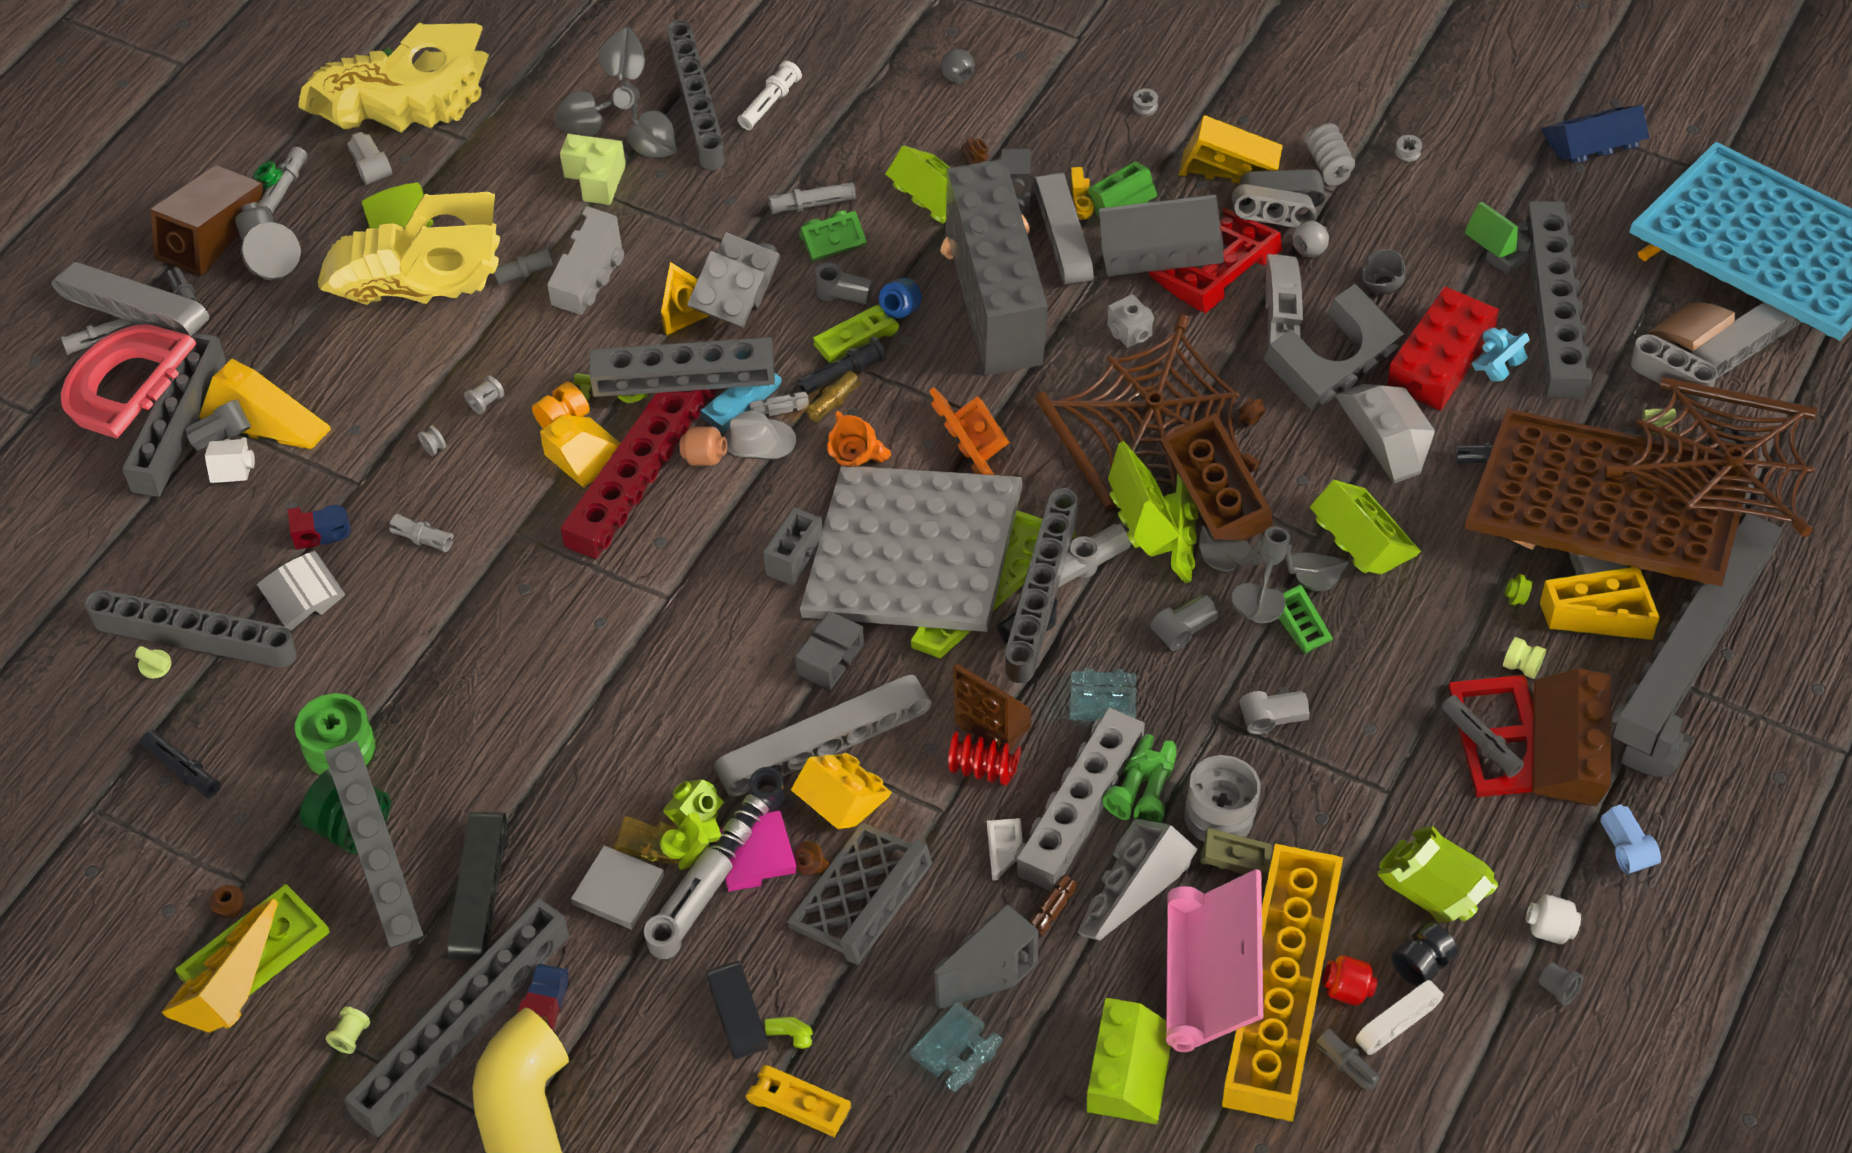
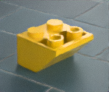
(840, 789)

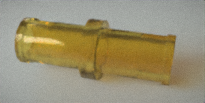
(833, 396)

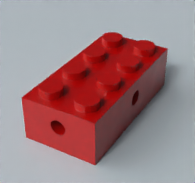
(1442, 348)

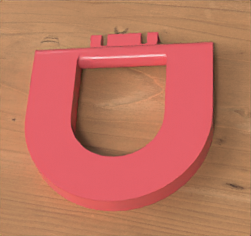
(137, 341)

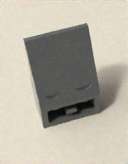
(988, 960)

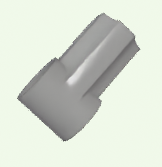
(369, 161)
(1265, 711)

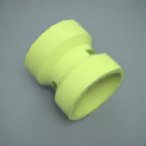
(1524, 657)

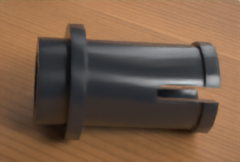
(1473, 453)

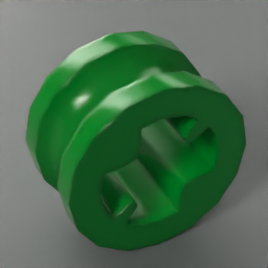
(268, 174)

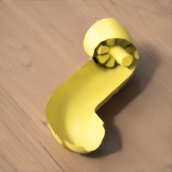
(511, 1087)

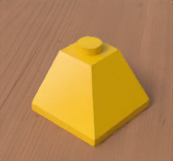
(578, 447)

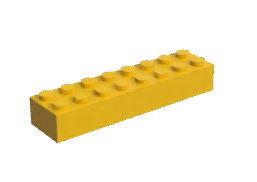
(1295, 932)

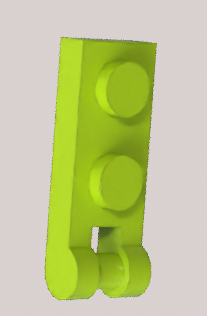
(855, 333)

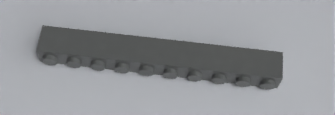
(1693, 638)

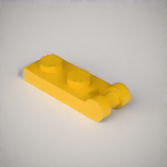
(799, 1100)

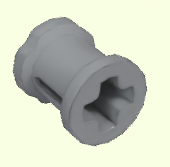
(484, 394)

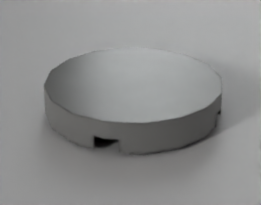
(270, 251)

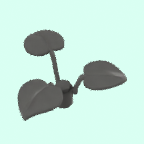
(579, 116)
(1256, 602)

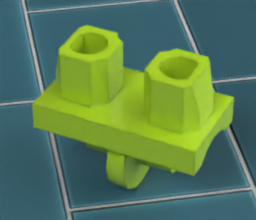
(689, 839)

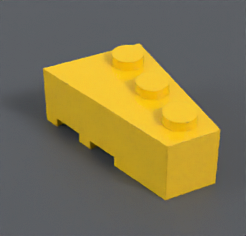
(1601, 603)

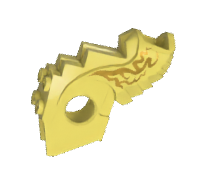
(397, 90)
(417, 259)

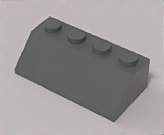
(1161, 235)

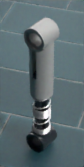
(712, 866)

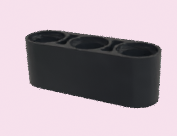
(737, 1010)

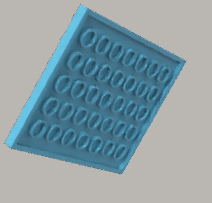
(1759, 236)

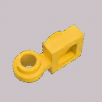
(1079, 191)

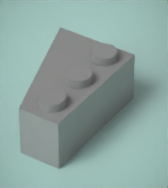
(588, 264)

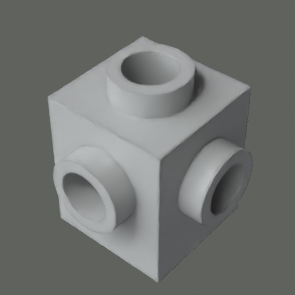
(1130, 321)

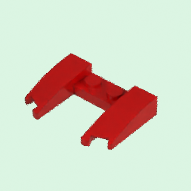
(1204, 287)

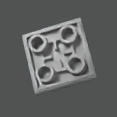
(617, 887)

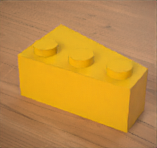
(1227, 152)

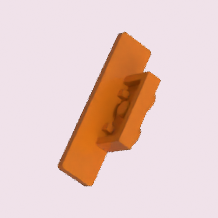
(975, 428)

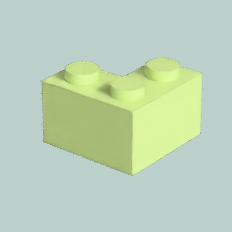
(596, 164)

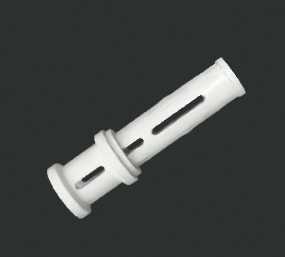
(776, 87)

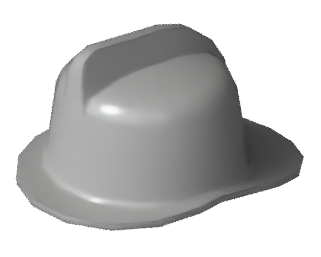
(759, 437)

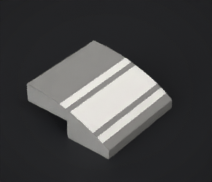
(301, 589)

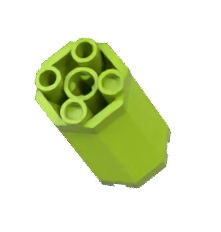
(1437, 875)

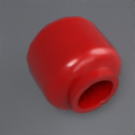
(1349, 980)

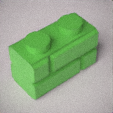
(1124, 187)

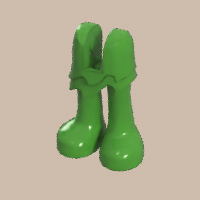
(1141, 767)

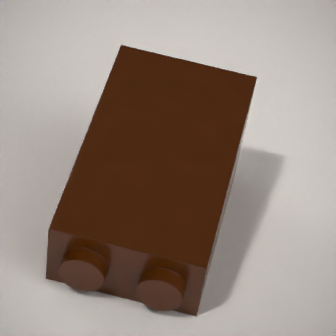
(198, 219)

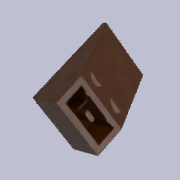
(988, 710)

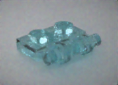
(1093, 701)
(948, 1039)

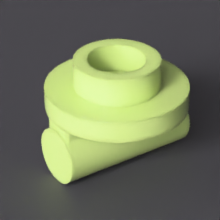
(1671, 415)
(153, 662)

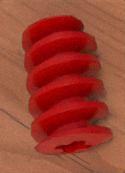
(982, 759)

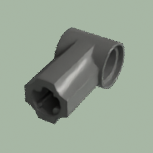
(834, 284)
(225, 422)
(1178, 626)

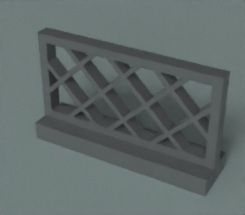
(880, 908)

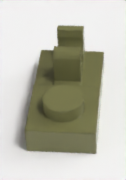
(1236, 853)

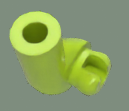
(790, 1026)

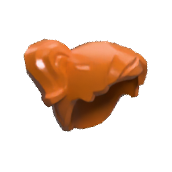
(855, 435)

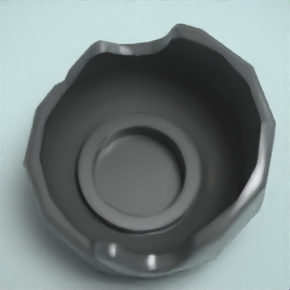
(1383, 272)

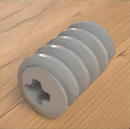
(1330, 153)

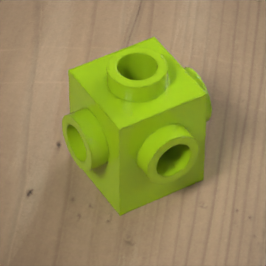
(693, 797)

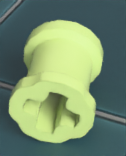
(348, 1030)

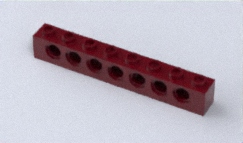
(631, 470)

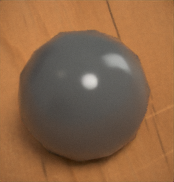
(957, 65)

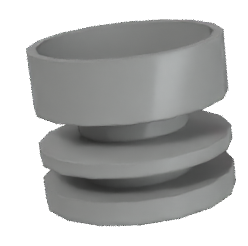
(1222, 797)

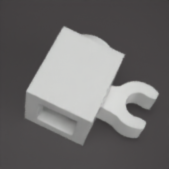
(229, 460)

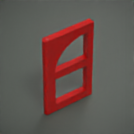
(1524, 732)

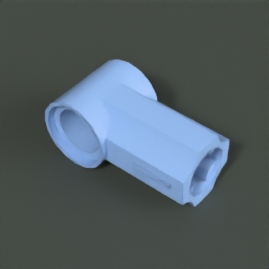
(1632, 847)

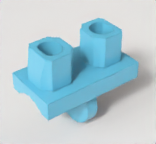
(1498, 349)

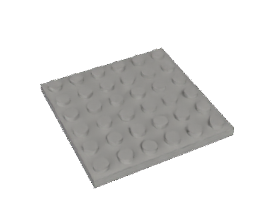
(913, 548)

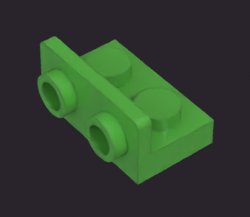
(832, 236)

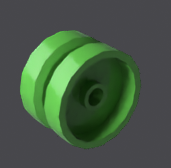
(330, 723)

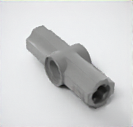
(1089, 552)

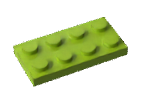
(290, 935)

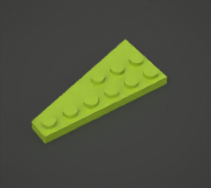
(1015, 569)

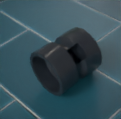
(1424, 955)

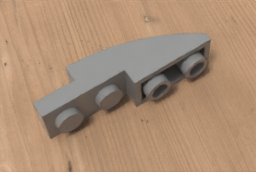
(1283, 296)

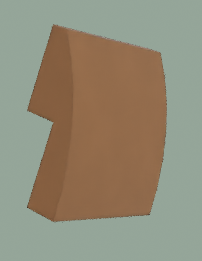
(1694, 325)

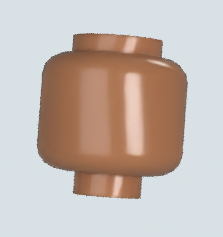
(703, 446)

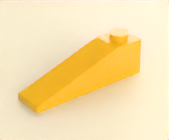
(265, 405)
(224, 987)

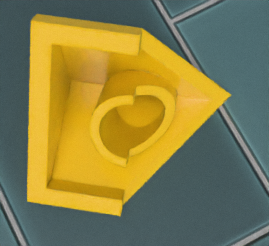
(677, 294)

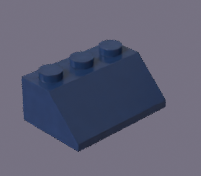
(1597, 133)

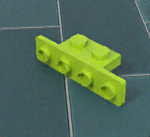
(1184, 515)

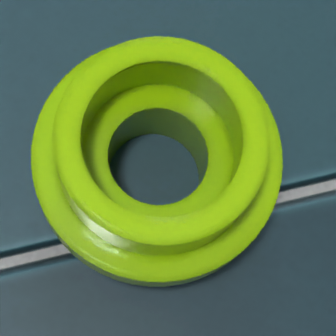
(1518, 590)

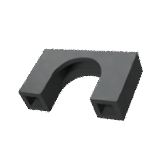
(1318, 379)

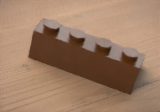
(1218, 480)
(1572, 736)

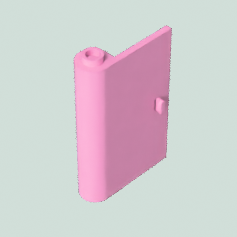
(1213, 961)

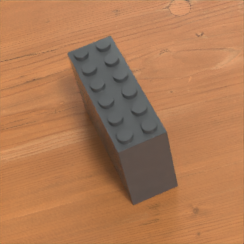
(995, 267)

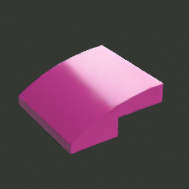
(763, 855)

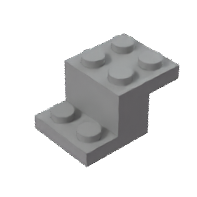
(734, 280)

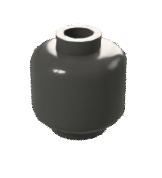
(252, 216)

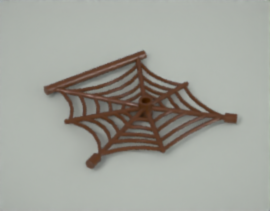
(1154, 407)
(1730, 458)

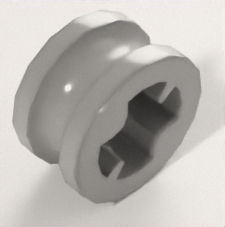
(1148, 96)
(1406, 154)
(432, 440)

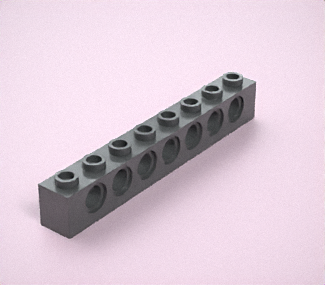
(1556, 301)
(456, 1018)

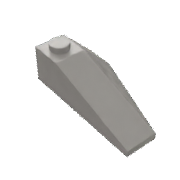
(1146, 863)

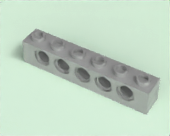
(1047, 866)

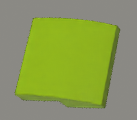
(393, 205)

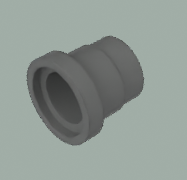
(1561, 983)

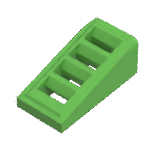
(1300, 597)

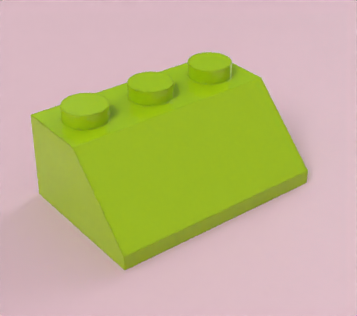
(922, 177)
(1140, 502)
(1363, 528)
(1129, 1063)

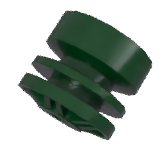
(325, 815)

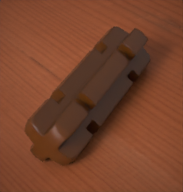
(1053, 904)

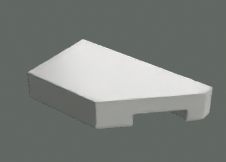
(1003, 842)

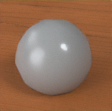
(1310, 239)

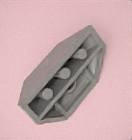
(1390, 427)

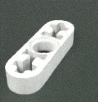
(1399, 1017)

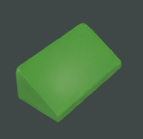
(1492, 231)

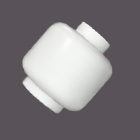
(1553, 919)

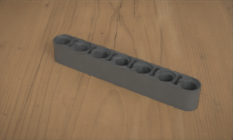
(696, 95)
(1041, 585)
(191, 628)

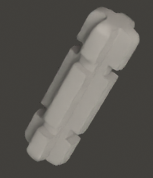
(781, 404)

